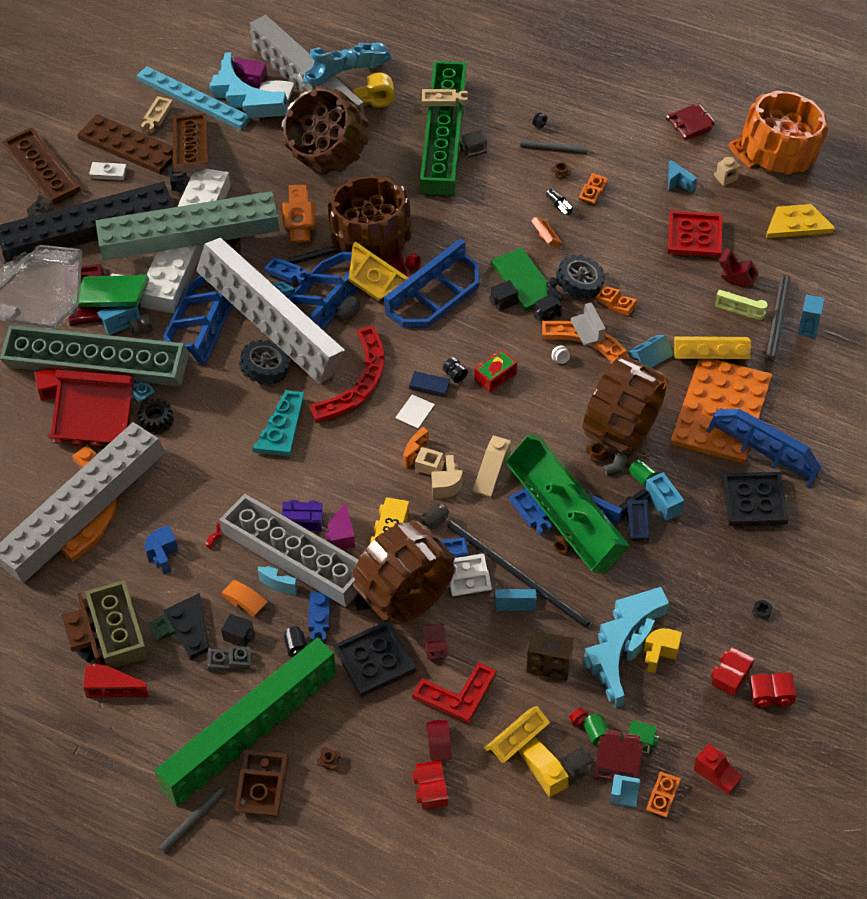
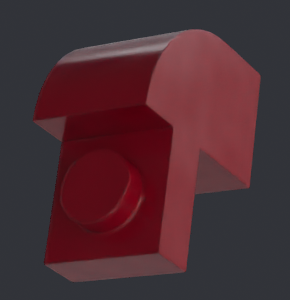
(736, 272)
(435, 641)
(439, 740)

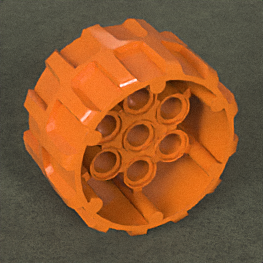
(784, 132)

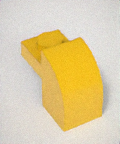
(661, 643)

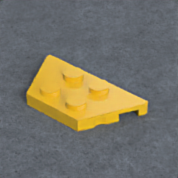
(798, 221)
(373, 273)

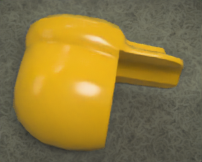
(378, 92)

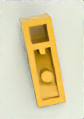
(544, 767)

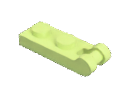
(741, 305)

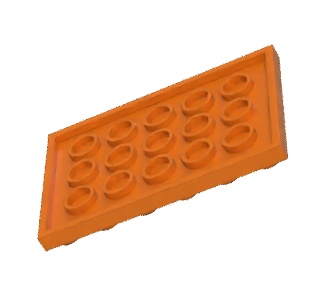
(714, 387)

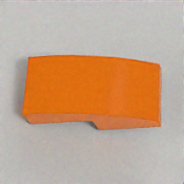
(736, 148)
(593, 189)
(615, 301)
(412, 449)
(247, 598)
(663, 794)

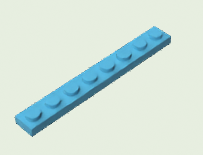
(193, 98)

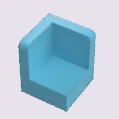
(625, 791)

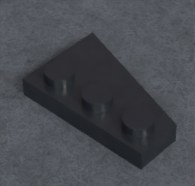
(189, 625)

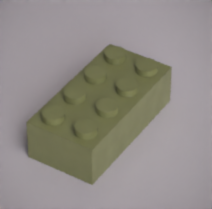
(116, 625)

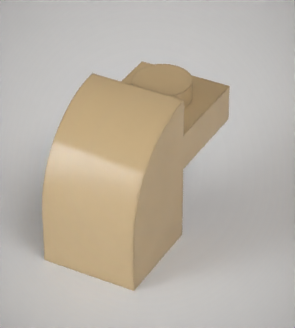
(448, 482)

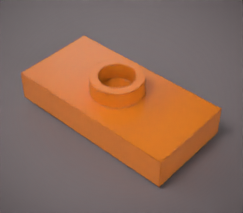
(546, 232)

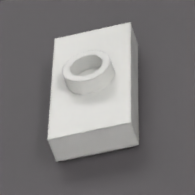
(107, 171)

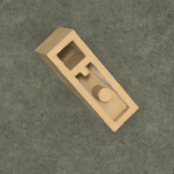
(492, 466)

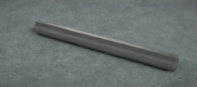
(778, 317)

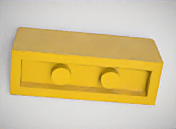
(518, 734)

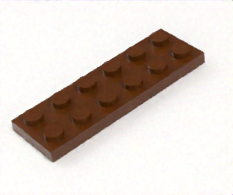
(190, 143)
(127, 144)
(41, 165)

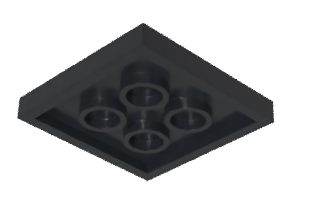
(754, 498)
(374, 658)

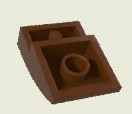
(261, 783)

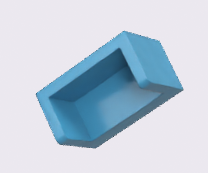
(811, 316)
(664, 496)

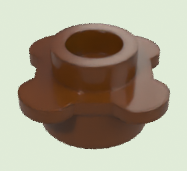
(561, 170)
(597, 452)
(328, 764)

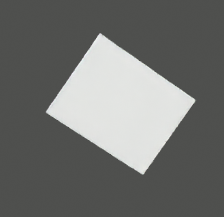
(415, 411)

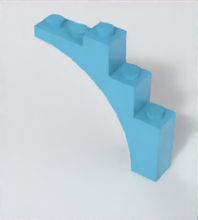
(239, 94)
(629, 616)

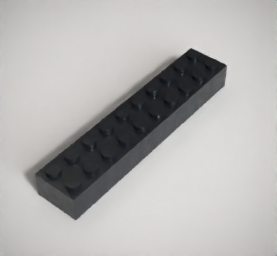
(77, 223)

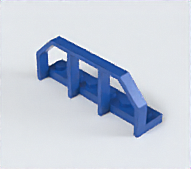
(422, 277)
(326, 308)
(211, 324)
(767, 441)

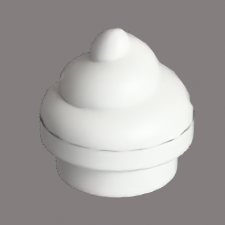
(560, 354)

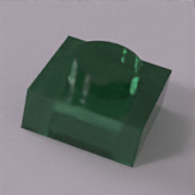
(161, 628)

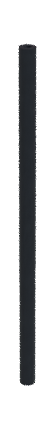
(519, 574)

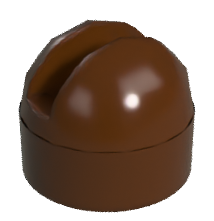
(561, 548)

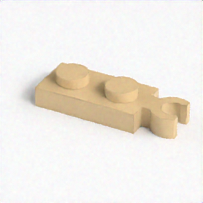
(443, 97)
(156, 113)

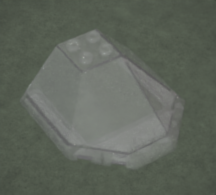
(40, 286)

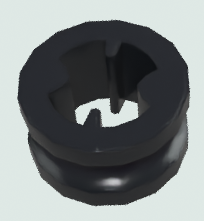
(539, 120)
(766, 605)

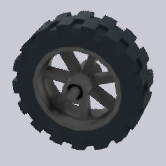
(582, 271)
(265, 353)

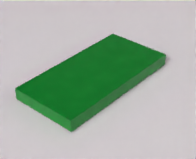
(524, 276)
(112, 290)

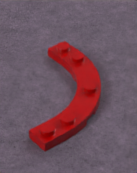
(364, 385)

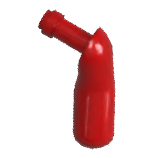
(213, 537)

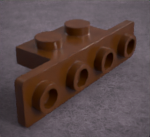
(79, 630)

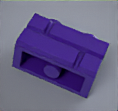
(305, 514)

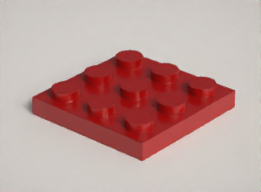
(695, 234)

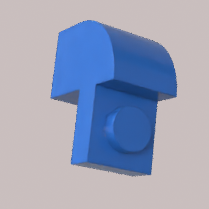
(160, 544)

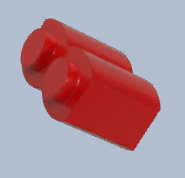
(732, 671)
(772, 689)
(431, 785)

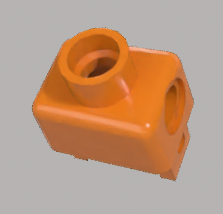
(299, 206)

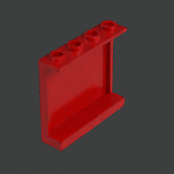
(90, 407)

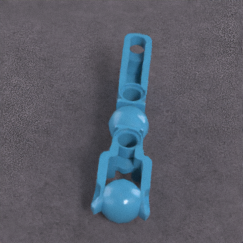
(334, 62)

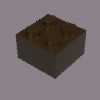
(549, 655)

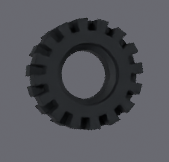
(153, 408)

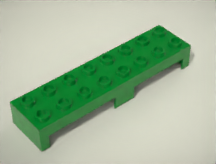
(567, 504)

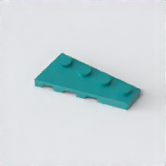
(282, 426)

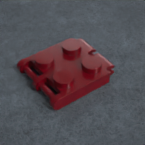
(691, 121)
(618, 755)

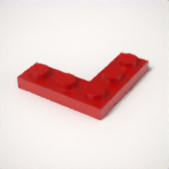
(458, 706)

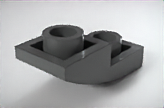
(232, 659)

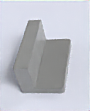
(589, 326)

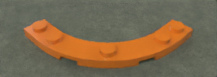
(565, 331)
(95, 529)

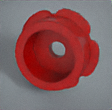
(413, 261)
(578, 716)

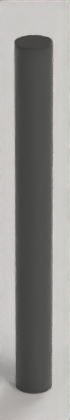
(554, 146)
(183, 828)

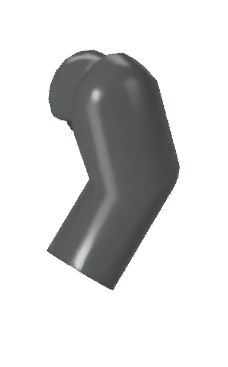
(618, 464)

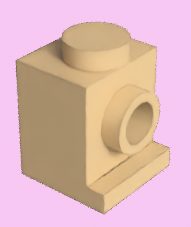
(725, 167)
(429, 461)

